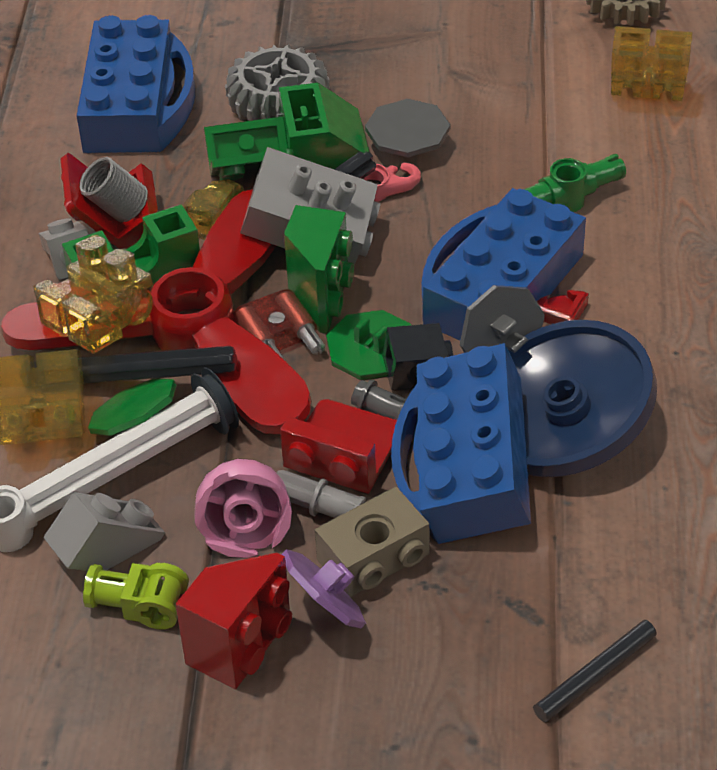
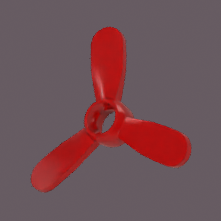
(264, 383)

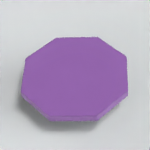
(326, 586)

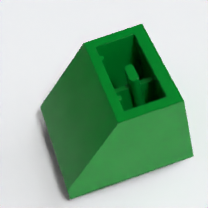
(321, 125)
(318, 261)

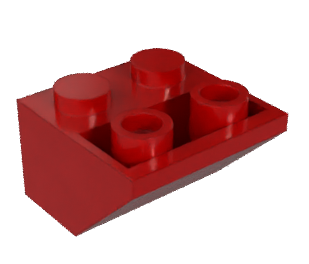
(234, 616)

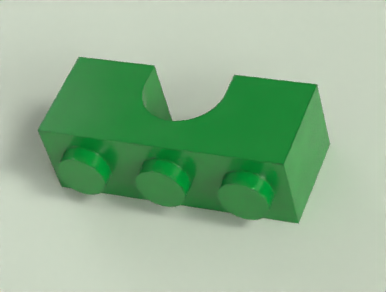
(166, 244)

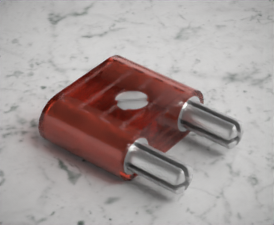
(279, 322)

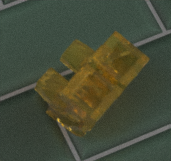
(650, 68)
(98, 298)
(41, 400)

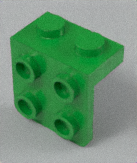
(242, 146)

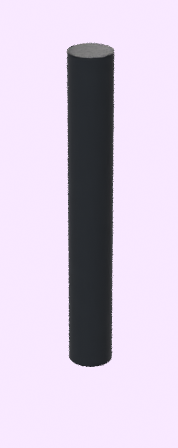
(594, 671)

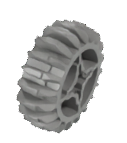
(256, 79)

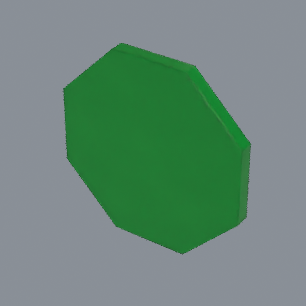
(359, 342)
(132, 406)

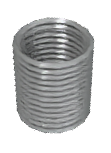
(113, 189)

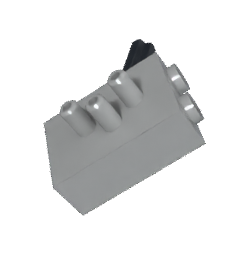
(295, 181)

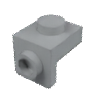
(52, 239)

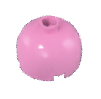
(242, 508)

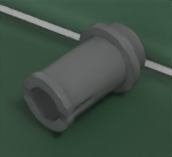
(377, 400)

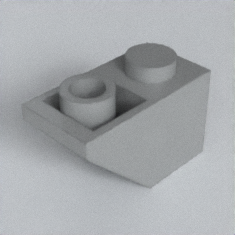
(101, 531)

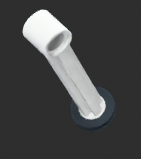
(25, 507)

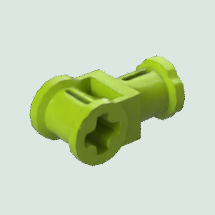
(139, 593)

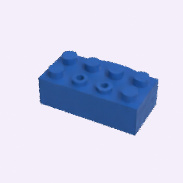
(130, 84)
(504, 245)
(465, 444)

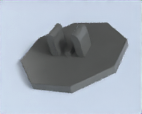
(407, 127)
(501, 317)

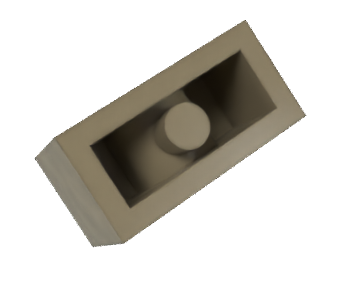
(374, 539)

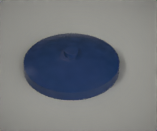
(582, 395)

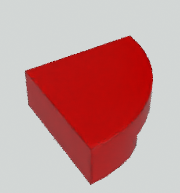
(564, 307)

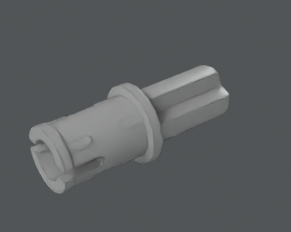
(318, 495)

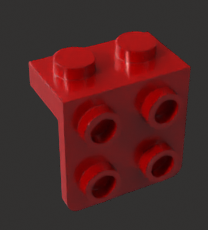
(81, 208)
(339, 444)

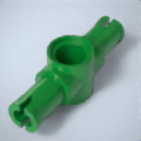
(573, 180)

